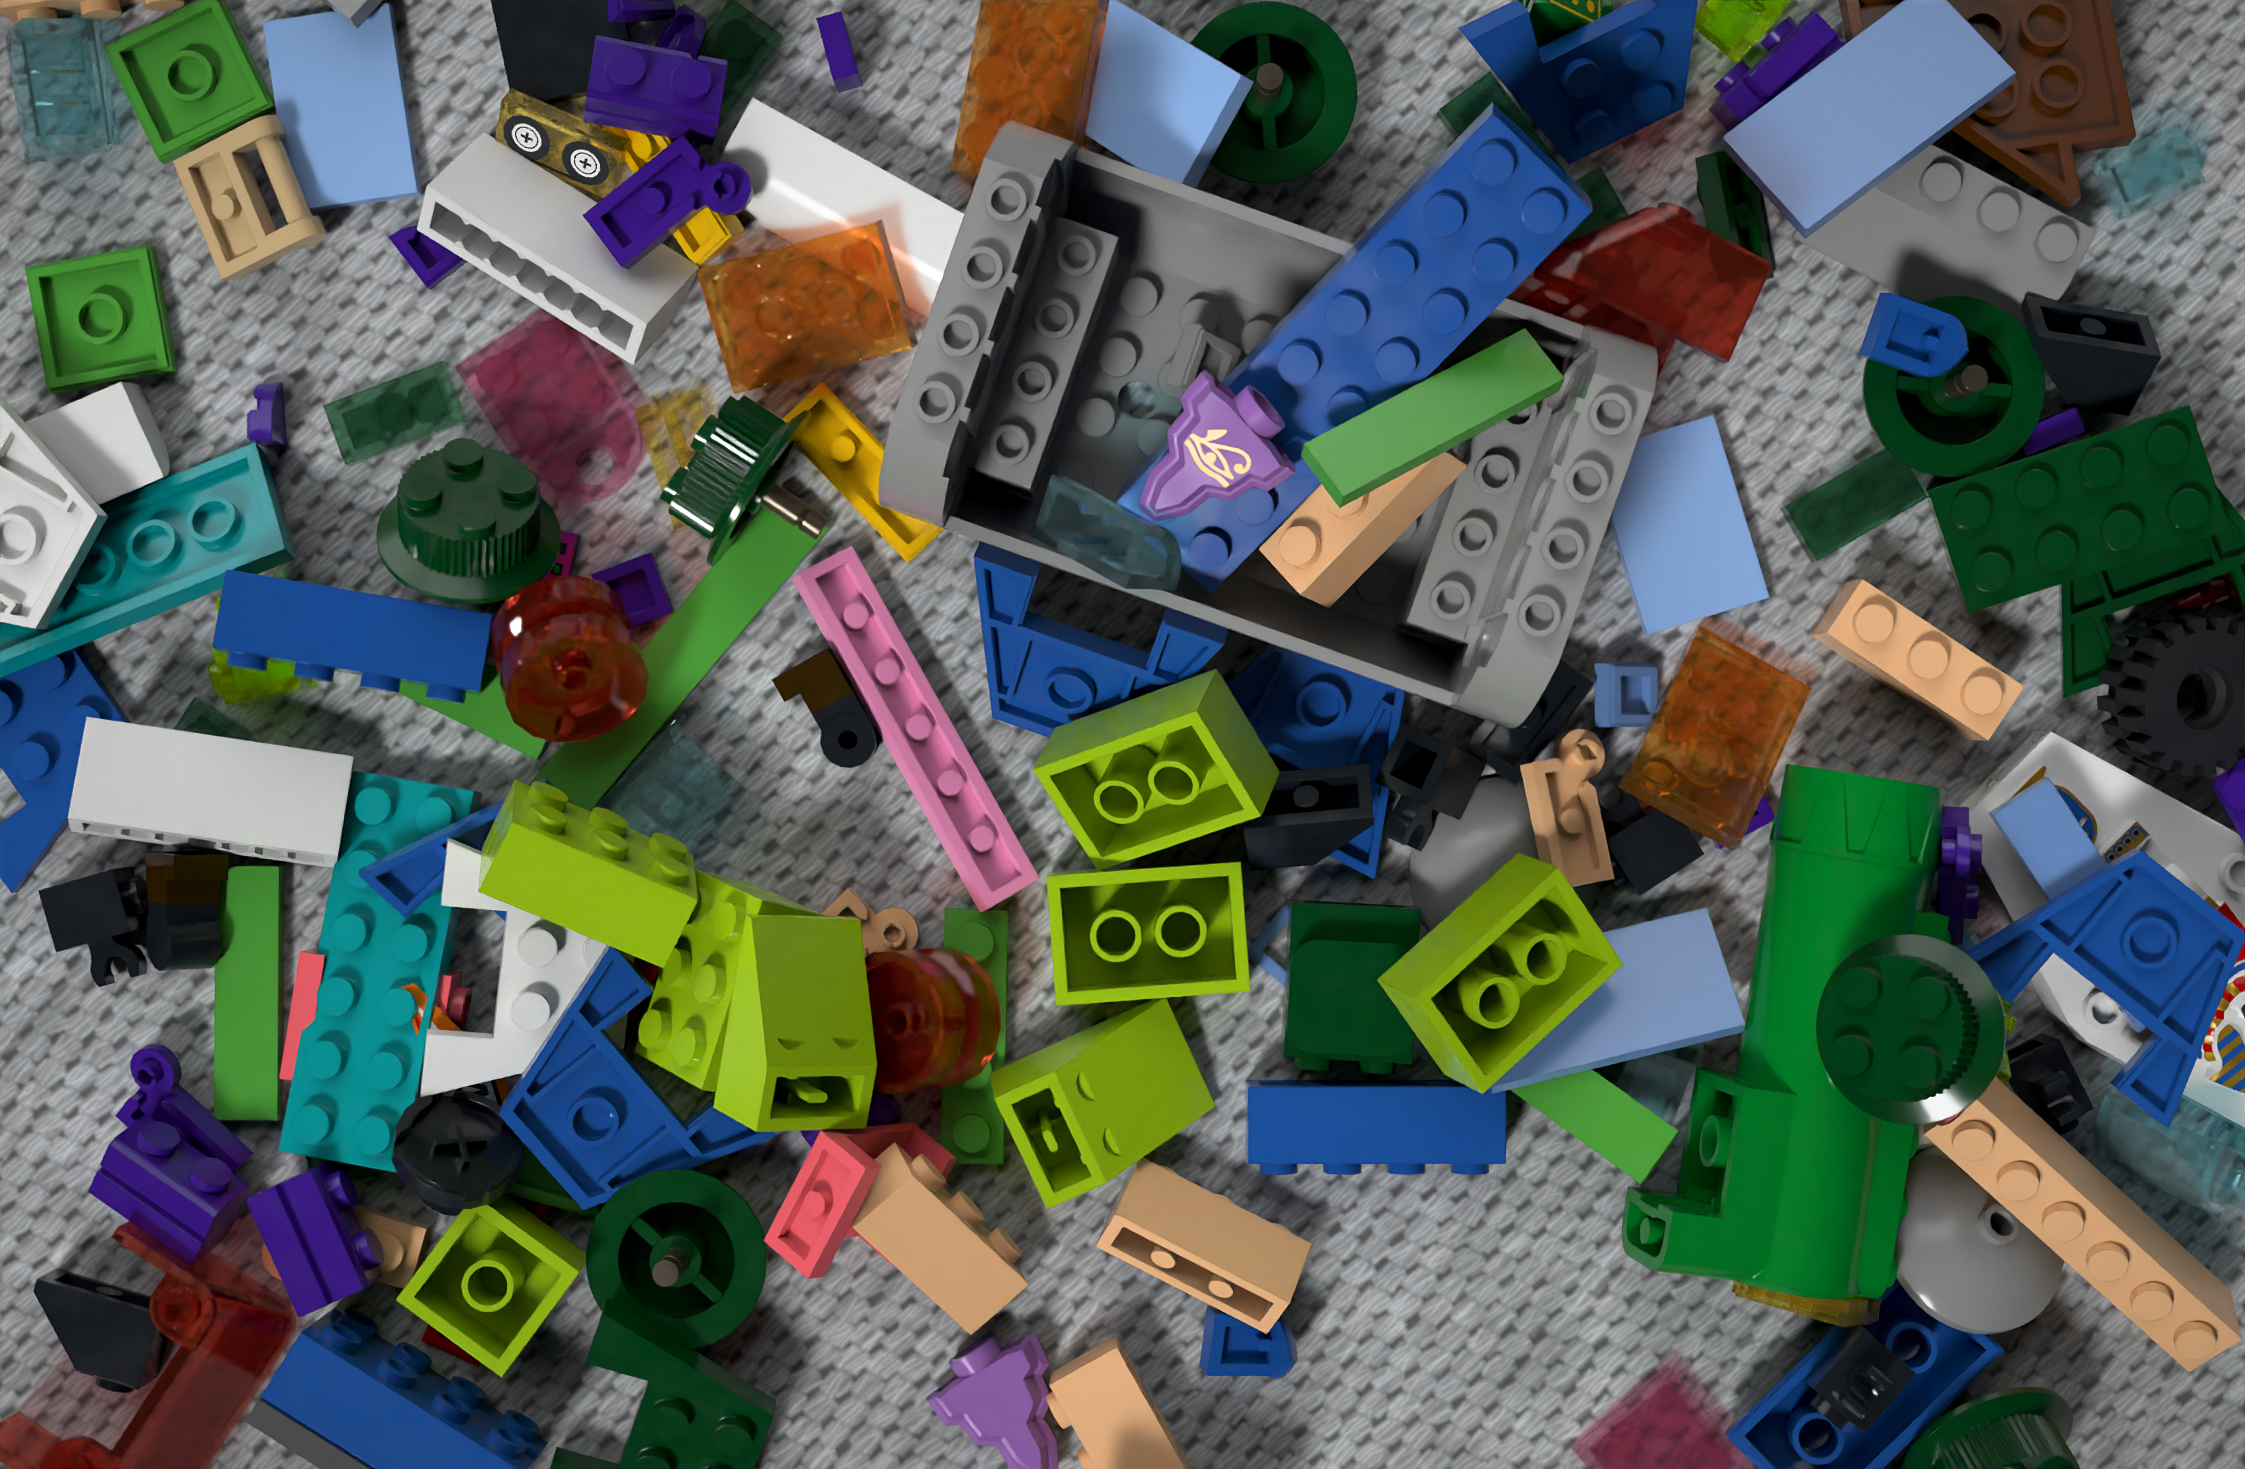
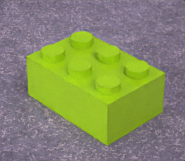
(1157, 770)
(589, 872)
(1148, 931)
(1501, 972)
(695, 988)

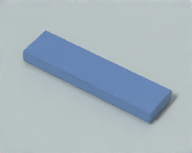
(2050, 844)

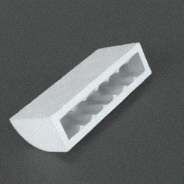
(817, 188)
(534, 239)
(106, 441)
(210, 793)

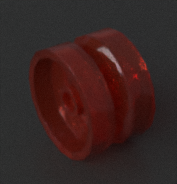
(568, 659)
(930, 1018)

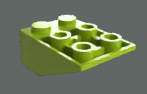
(799, 1027)
(1101, 1099)

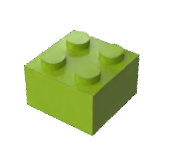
(494, 1281)

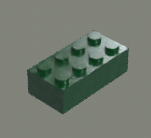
(2078, 509)

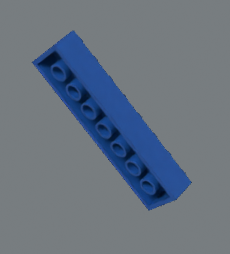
(1386, 318)

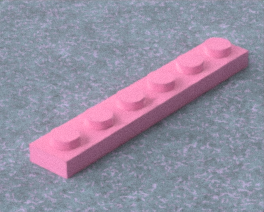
(915, 728)

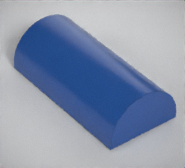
(1792, 1434)

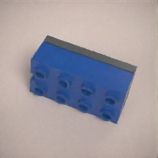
(372, 1405)

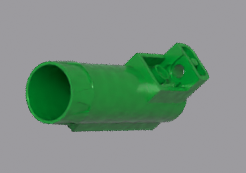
(1776, 1164)

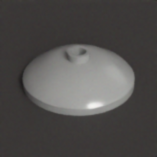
(1472, 849)
(1956, 1260)

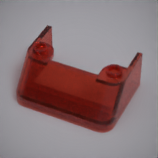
(1652, 282)
(229, 1344)

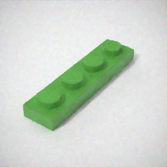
(969, 1115)

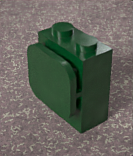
(1332, 986)

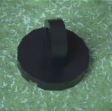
(456, 1151)

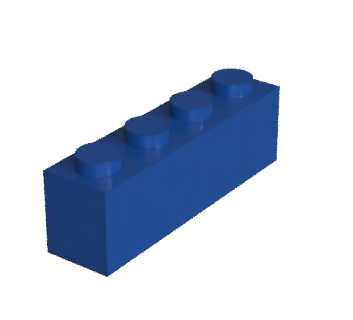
(353, 634)
(1373, 1124)

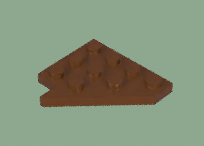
(2064, 91)

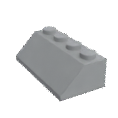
(1955, 233)

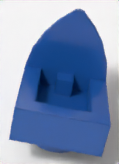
(1914, 337)
(1242, 1350)

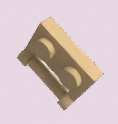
(232, 205)

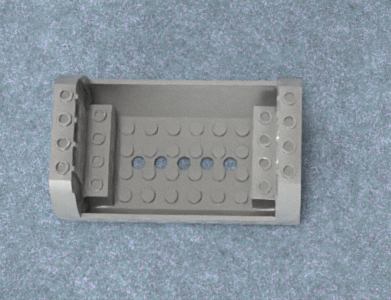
(1082, 283)

